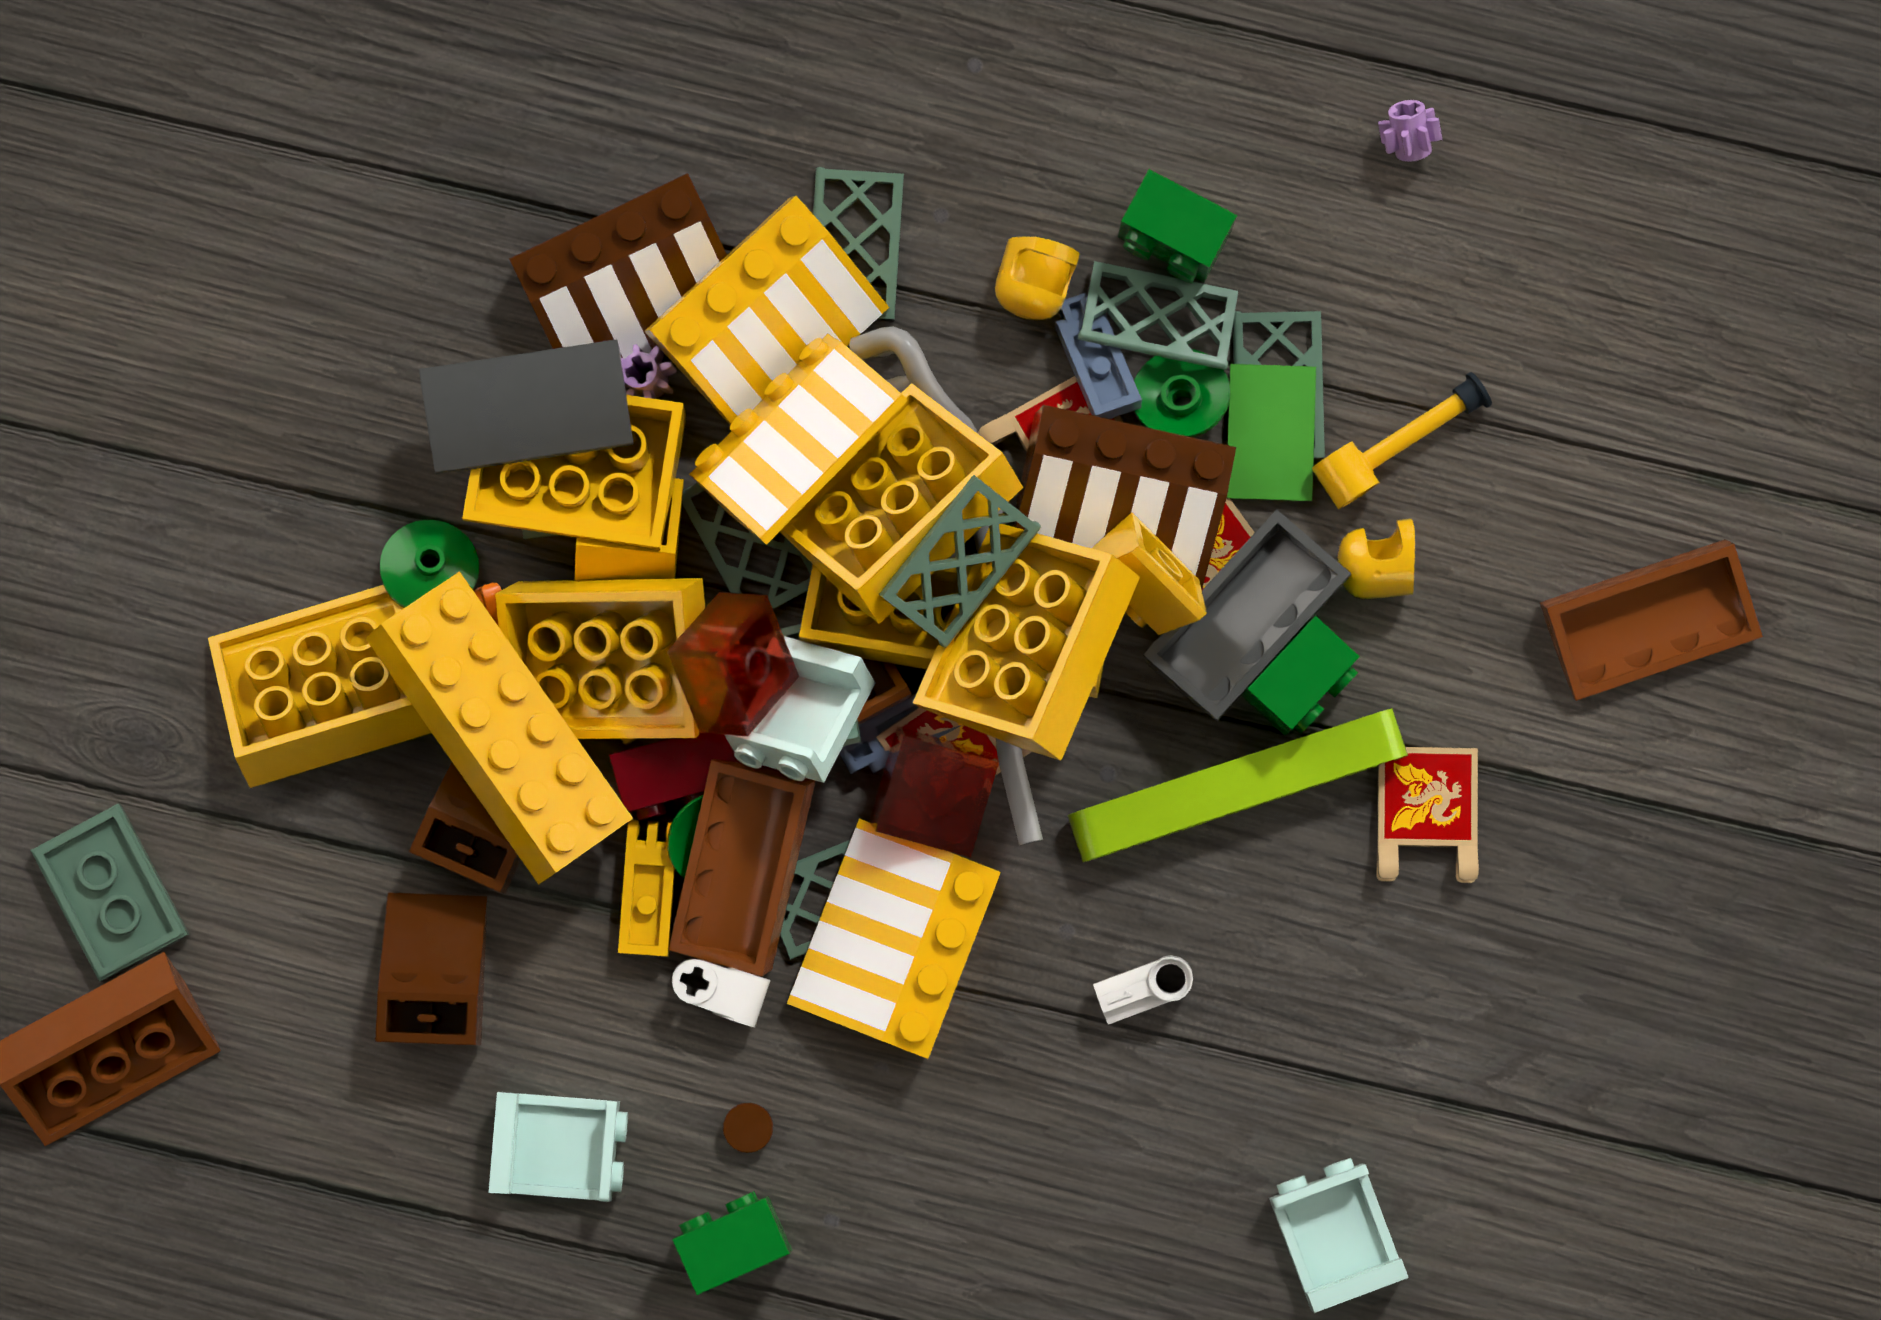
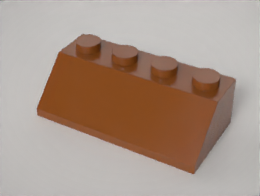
(104, 1049)

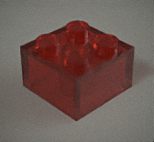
(733, 664)
(934, 792)

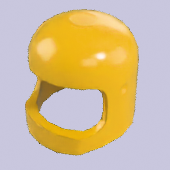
(1032, 282)
(1382, 565)

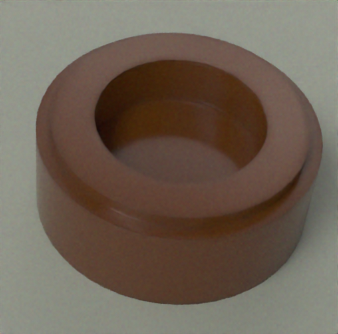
(748, 1127)

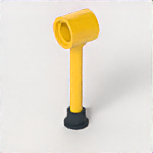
(1350, 472)

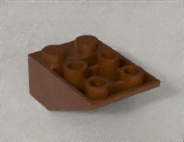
(464, 836)
(432, 969)

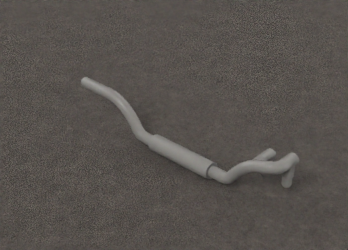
(896, 341)

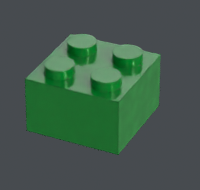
(1175, 227)
(1301, 676)
(732, 1243)

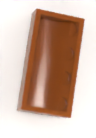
(1651, 619)
(741, 866)

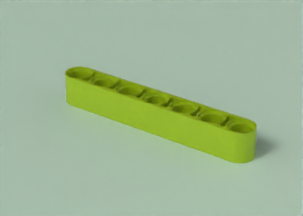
(1237, 785)

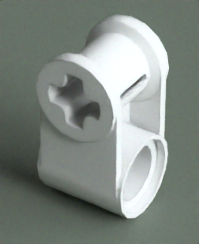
(729, 991)

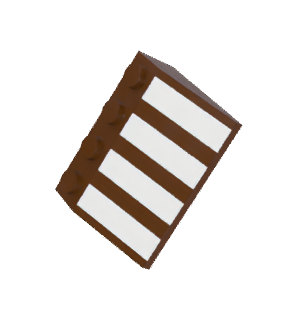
(621, 268)
(1095, 471)

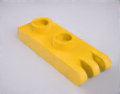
(646, 893)

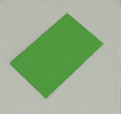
(1272, 431)

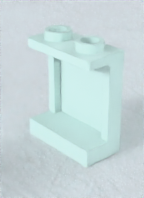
(812, 717)
(557, 1146)
(1337, 1235)

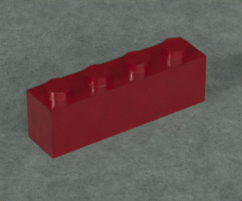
(667, 772)

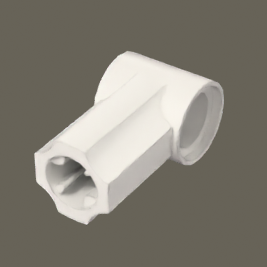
(1138, 990)

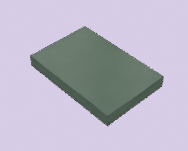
(110, 892)

